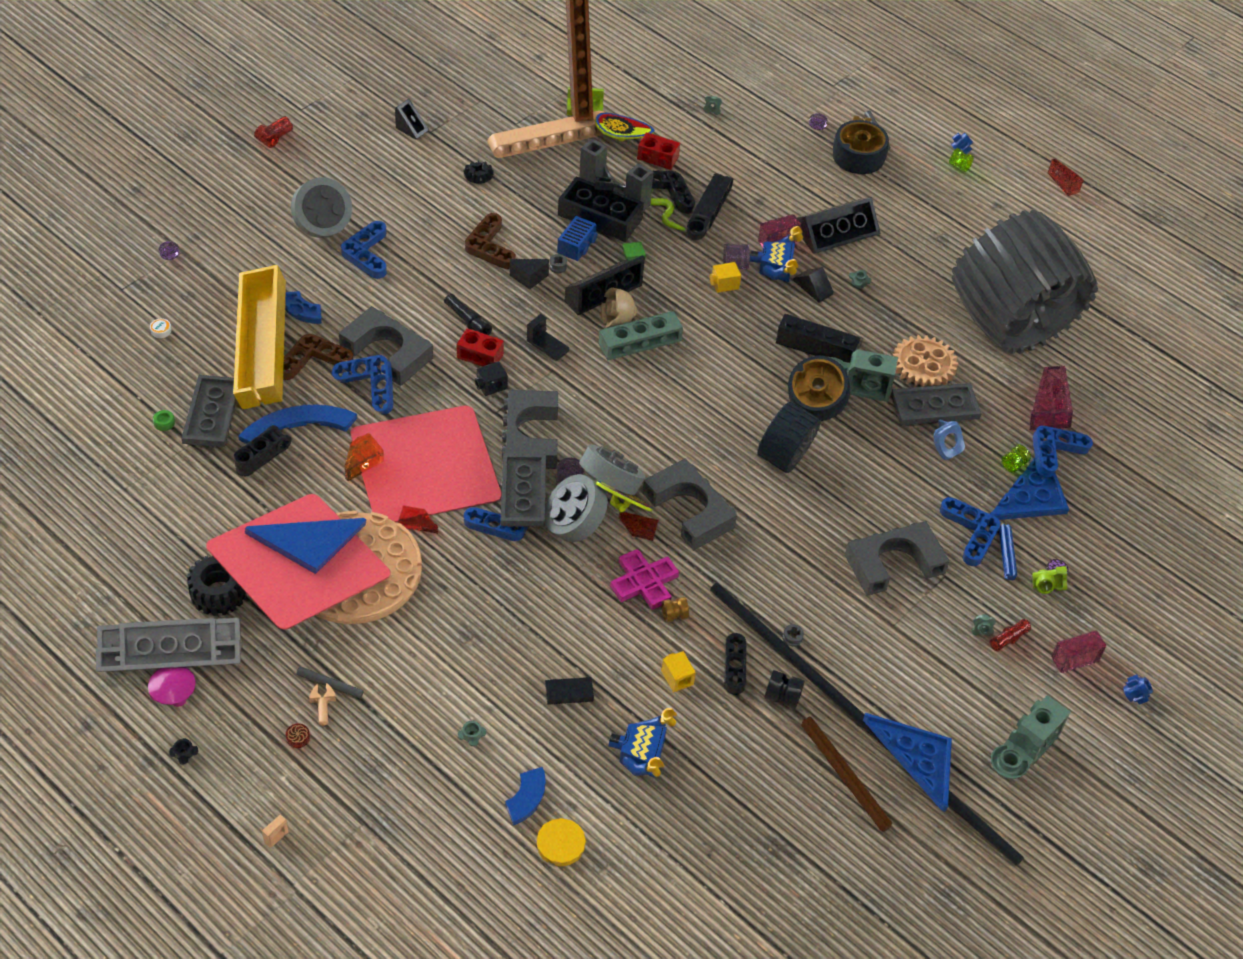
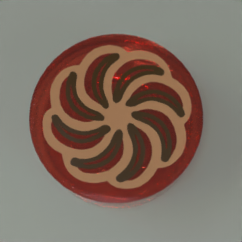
(297, 735)

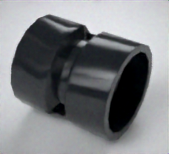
(784, 689)

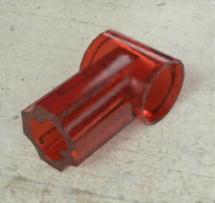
(270, 134)

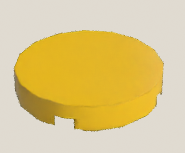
(561, 842)

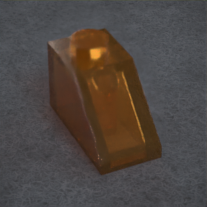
(362, 456)

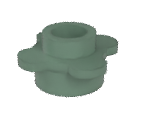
(713, 100)
(860, 279)
(983, 625)
(475, 727)

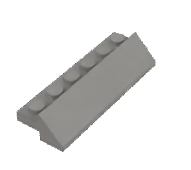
(168, 644)

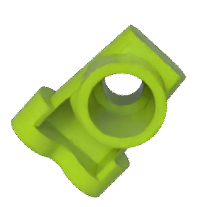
(1048, 580)

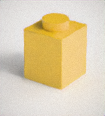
(725, 277)
(678, 671)

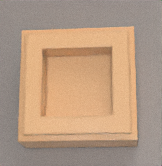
(275, 831)

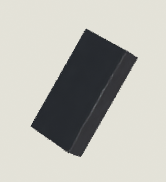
(569, 690)

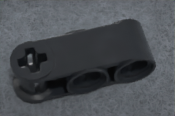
(260, 450)

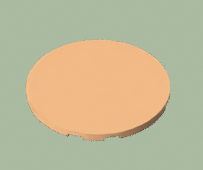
(402, 556)

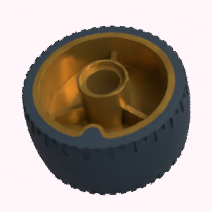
(860, 147)
(822, 402)

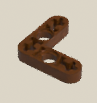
(478, 245)
(310, 350)

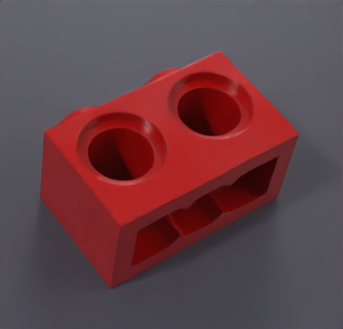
(658, 151)
(479, 348)

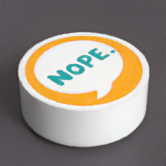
(160, 328)

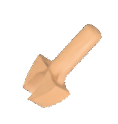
(322, 702)

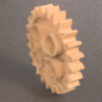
(925, 361)

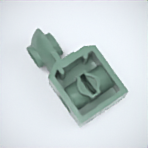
(870, 374)
(1030, 739)

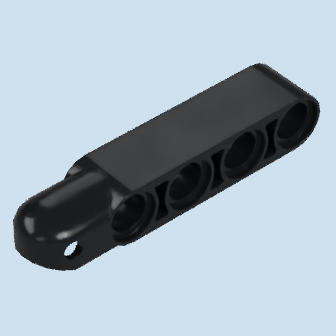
(709, 206)

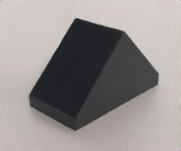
(409, 120)
(529, 271)
(815, 283)

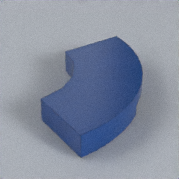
(301, 309)
(528, 797)

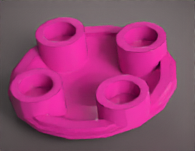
(171, 685)

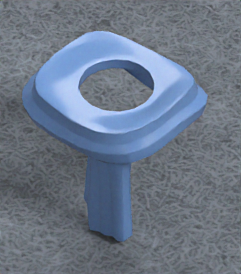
(939, 437)

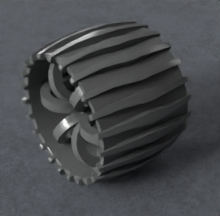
(1024, 281)

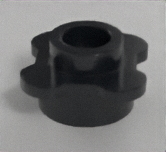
(181, 745)

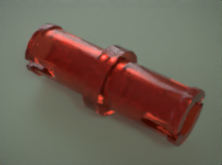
(1010, 635)

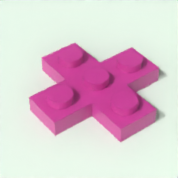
(644, 579)

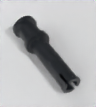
(472, 320)

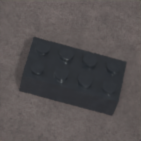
(610, 211)

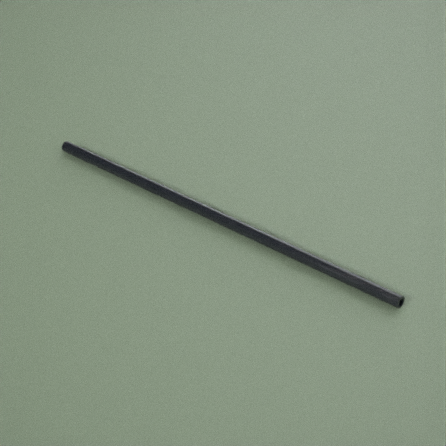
(856, 714)

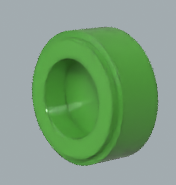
(163, 420)

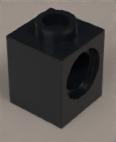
(491, 379)

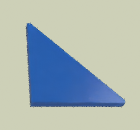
(1032, 496)
(308, 542)
(920, 752)

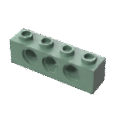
(640, 335)

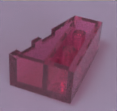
(1053, 400)

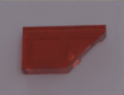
(417, 519)
(639, 525)

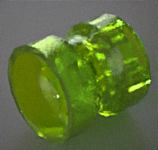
(961, 159)
(1016, 458)

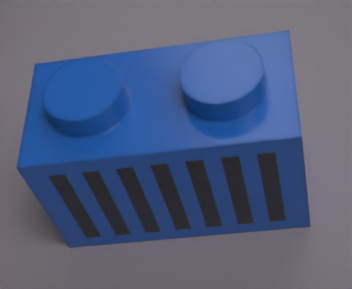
(577, 238)

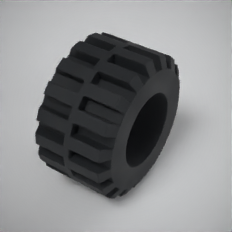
(212, 599)

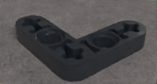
(683, 201)

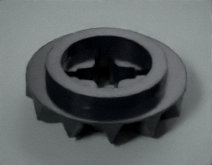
(480, 176)

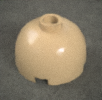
(618, 308)

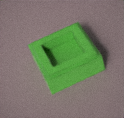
(633, 249)

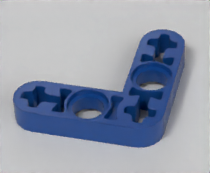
(374, 232)
(372, 372)
(1076, 443)
(978, 525)
(501, 531)

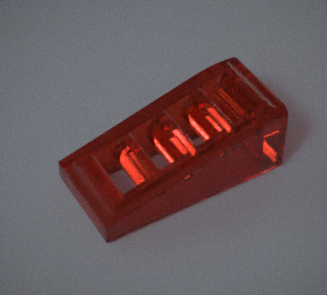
(1065, 178)

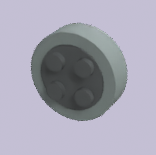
(321, 207)
(612, 469)

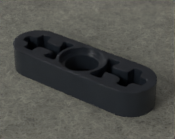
(729, 671)

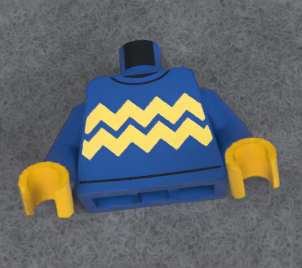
(777, 256)
(644, 744)

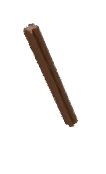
(847, 774)

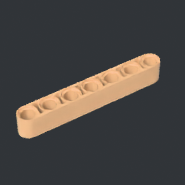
(542, 136)

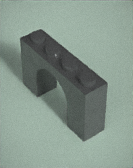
(594, 164)
(376, 326)
(524, 407)
(685, 480)
(914, 540)

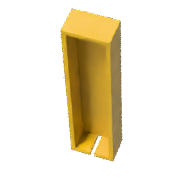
(260, 337)

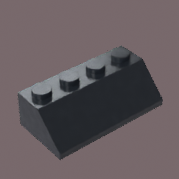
(839, 225)
(591, 290)
(816, 338)

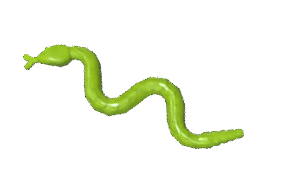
(667, 213)

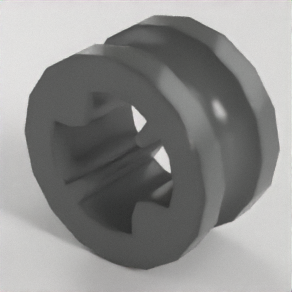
(558, 268)
(799, 633)

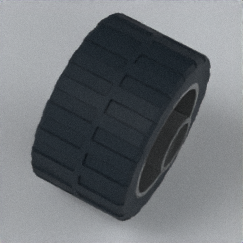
(788, 437)

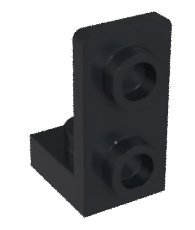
(544, 341)

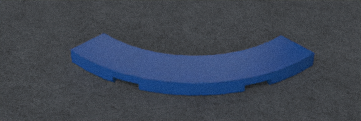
(300, 416)

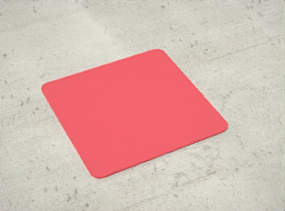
(430, 463)
(282, 586)

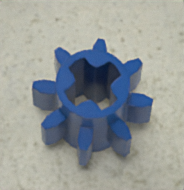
(962, 142)
(1138, 689)

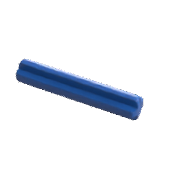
(1008, 552)

